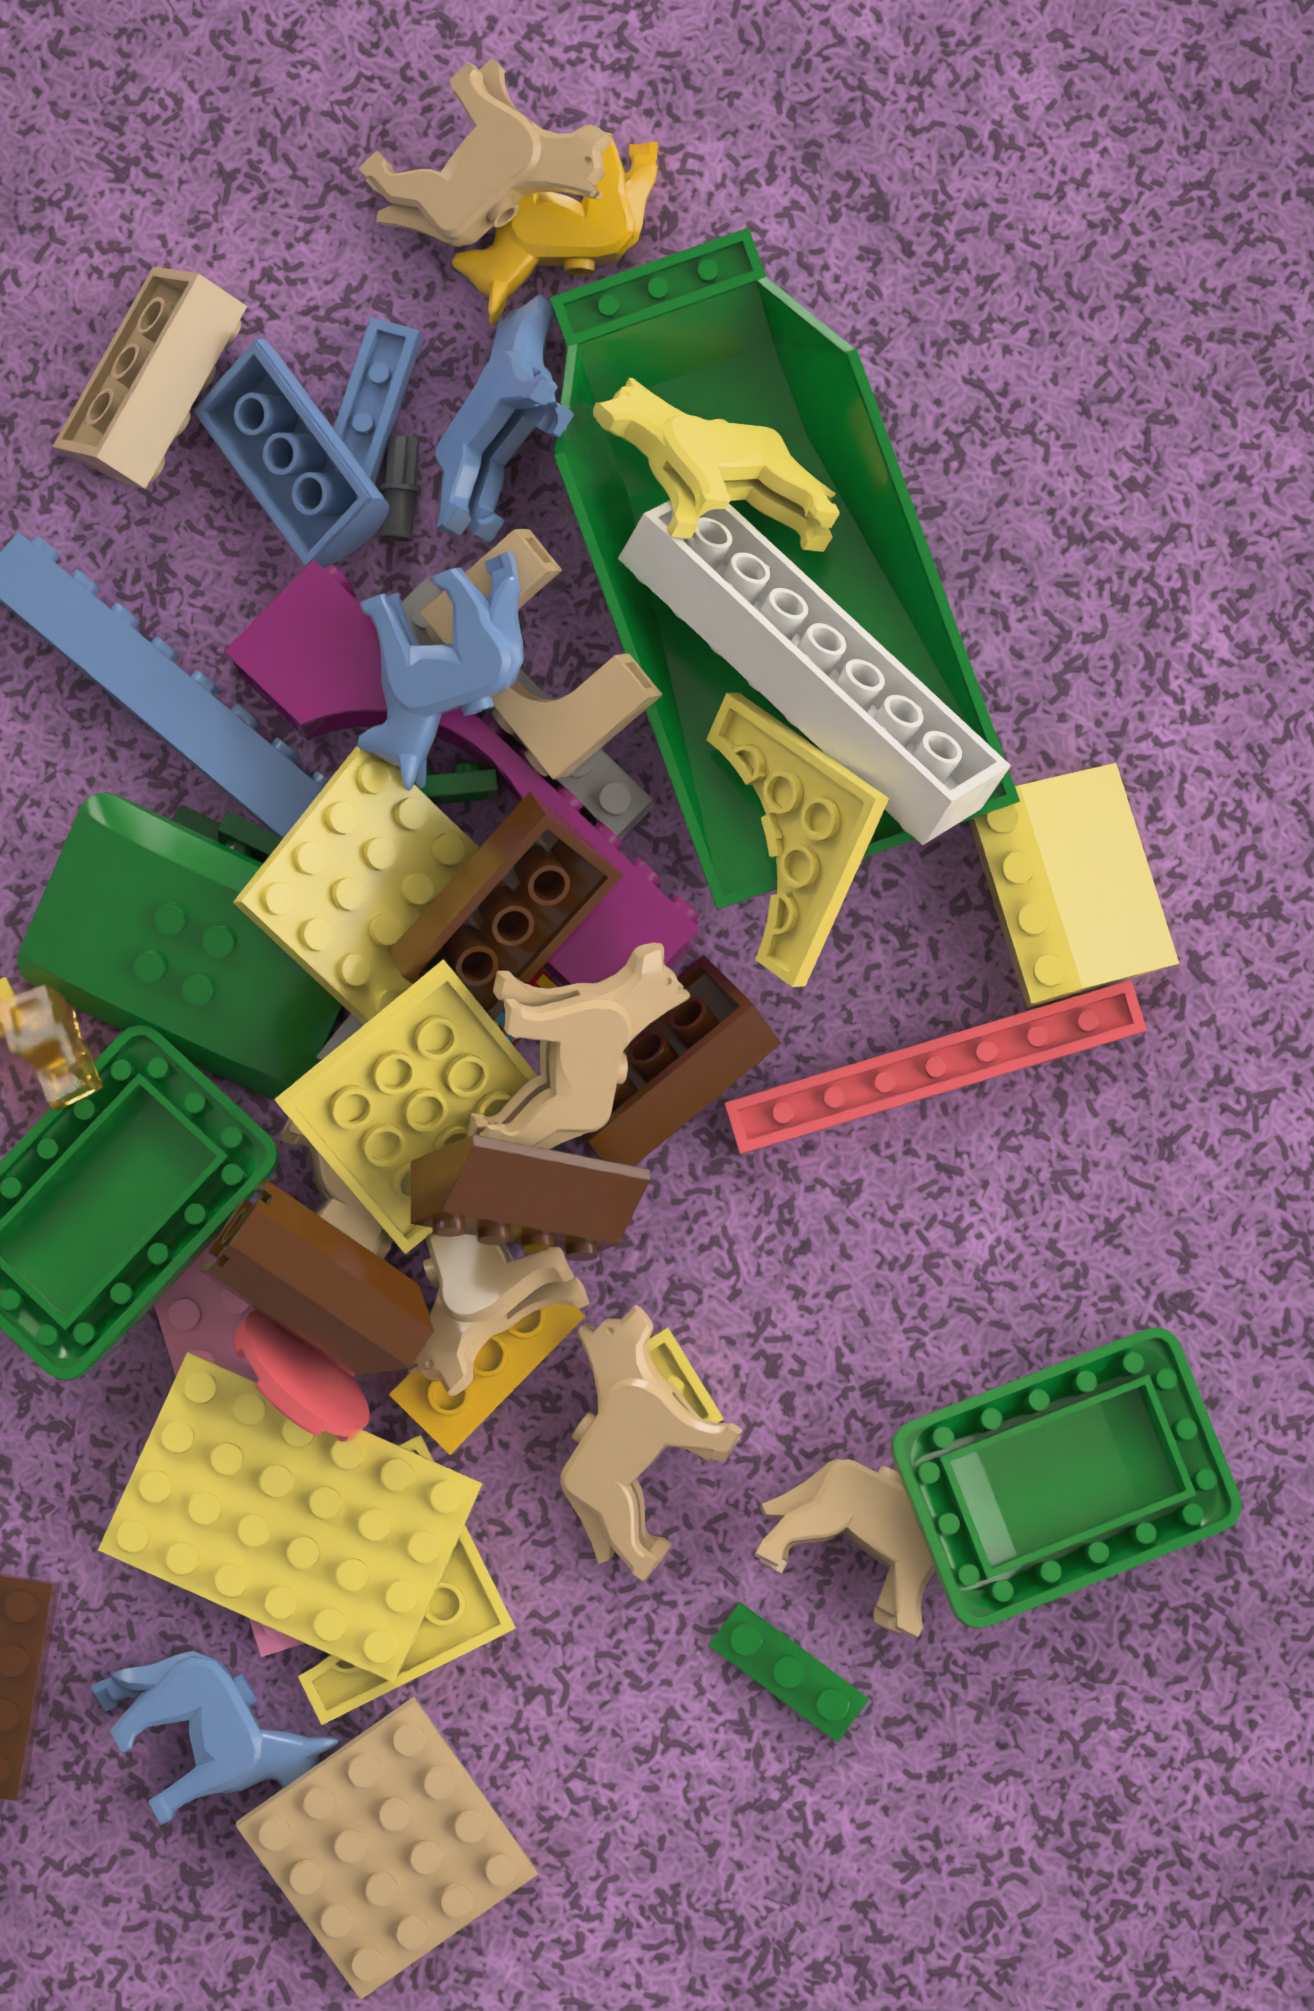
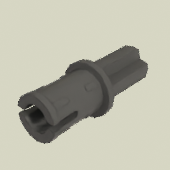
(400, 488)

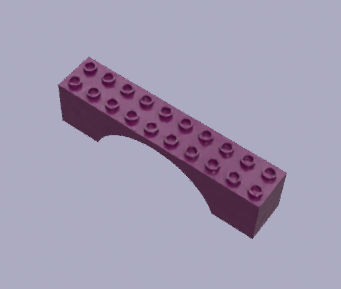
(322, 673)

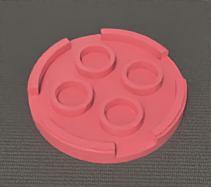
(299, 1380)

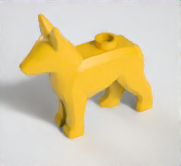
(564, 232)

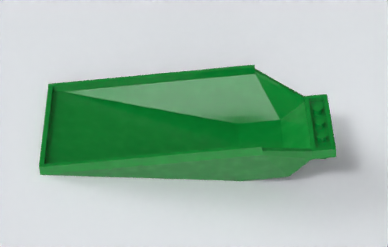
(739, 349)

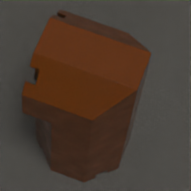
(320, 1285)

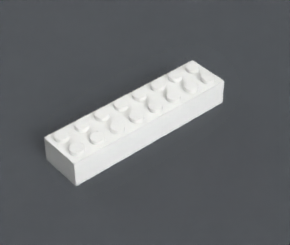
(817, 667)

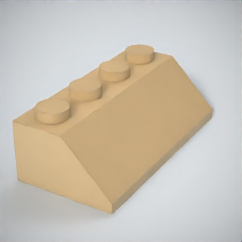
(151, 376)

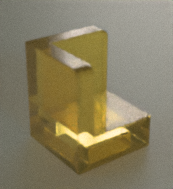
(33, 1013)
(61, 1065)

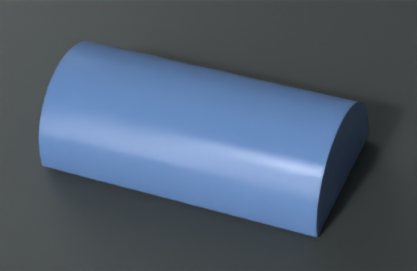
(291, 458)

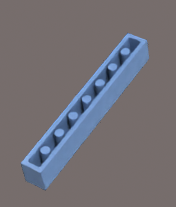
(153, 687)

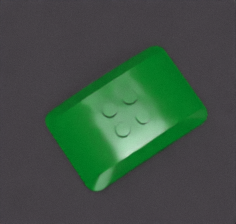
(150, 936)
(118, 1200)
(1065, 1477)

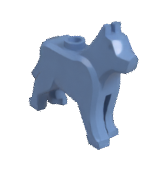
(496, 418)

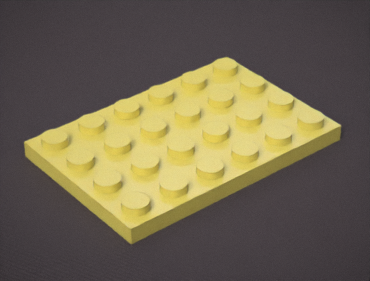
(290, 1523)

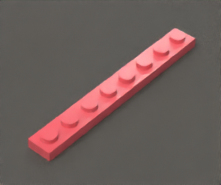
(935, 1067)

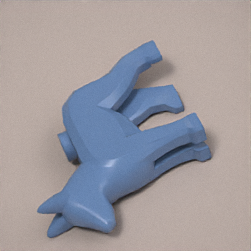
(440, 678)
(223, 1730)

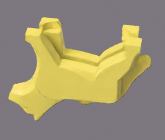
(719, 462)

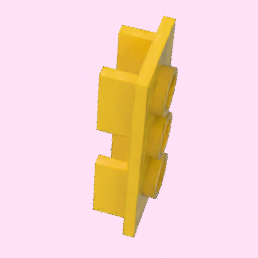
(496, 1372)

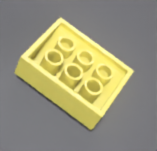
(1073, 886)

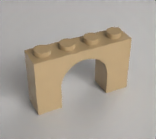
(564, 730)

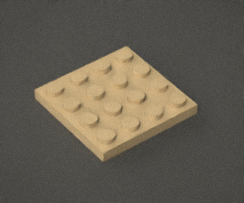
(386, 1848)

